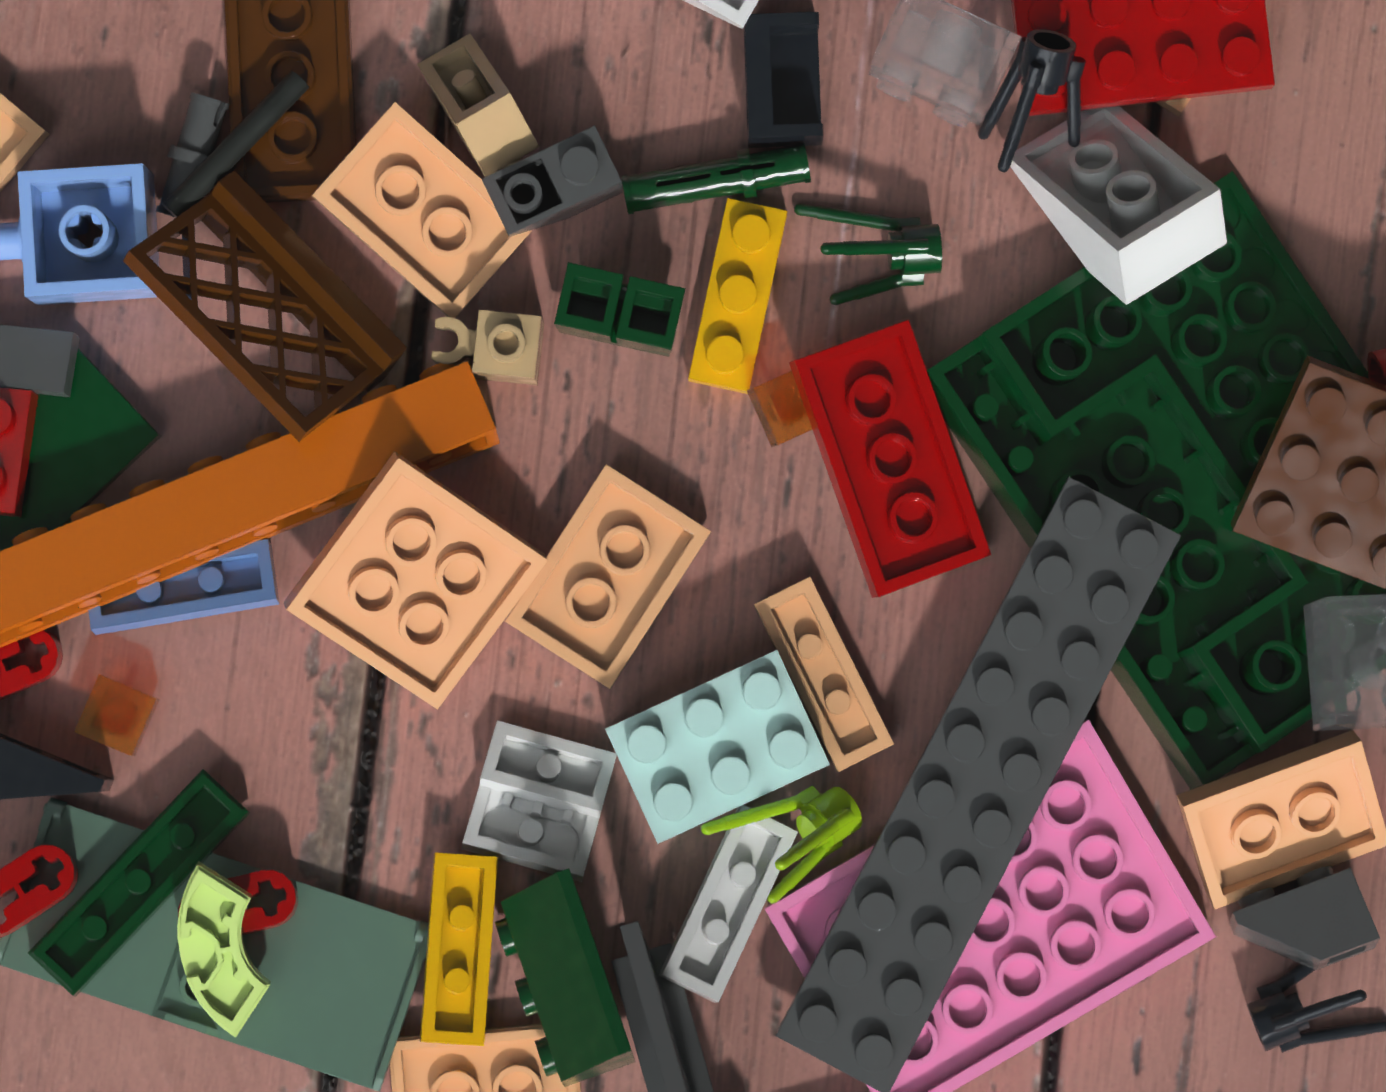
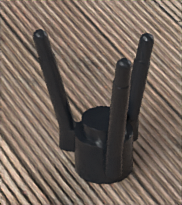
(1044, 63)
(1282, 1018)

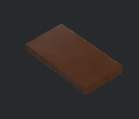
(320, 128)

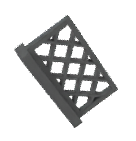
(659, 1018)

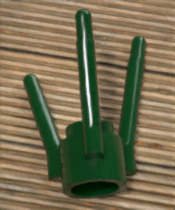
(911, 248)

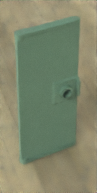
(334, 968)

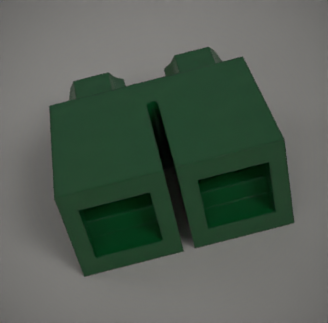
(628, 315)

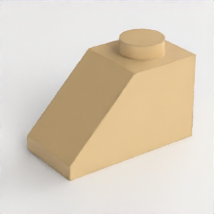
(478, 105)

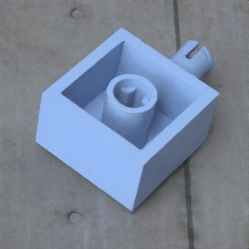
(57, 209)

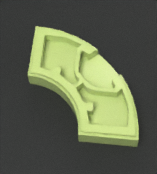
(214, 949)

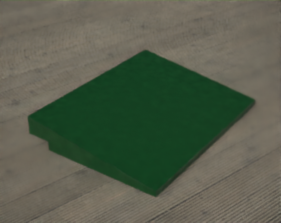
(1170, 419)

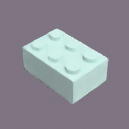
(717, 746)

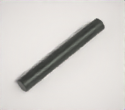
(236, 144)

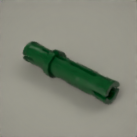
(716, 178)

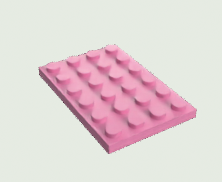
(1068, 927)

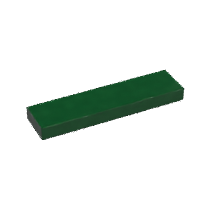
(138, 883)

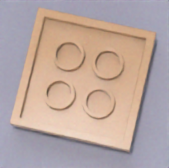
(415, 580)

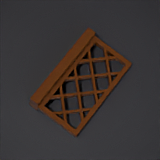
(295, 284)

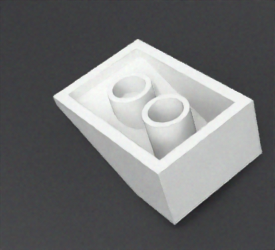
(1123, 200)

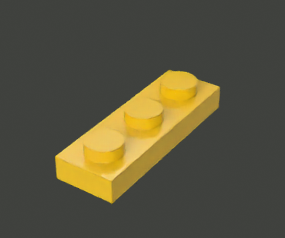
(737, 296)
(458, 949)

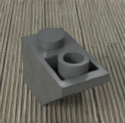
(554, 183)
(1311, 924)

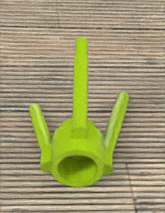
(822, 825)

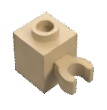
(502, 347)

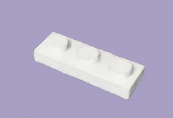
(727, 907)

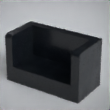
(782, 80)

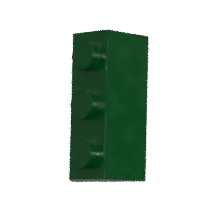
(563, 980)

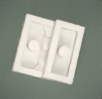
(539, 800)

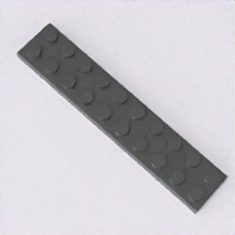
(977, 785)

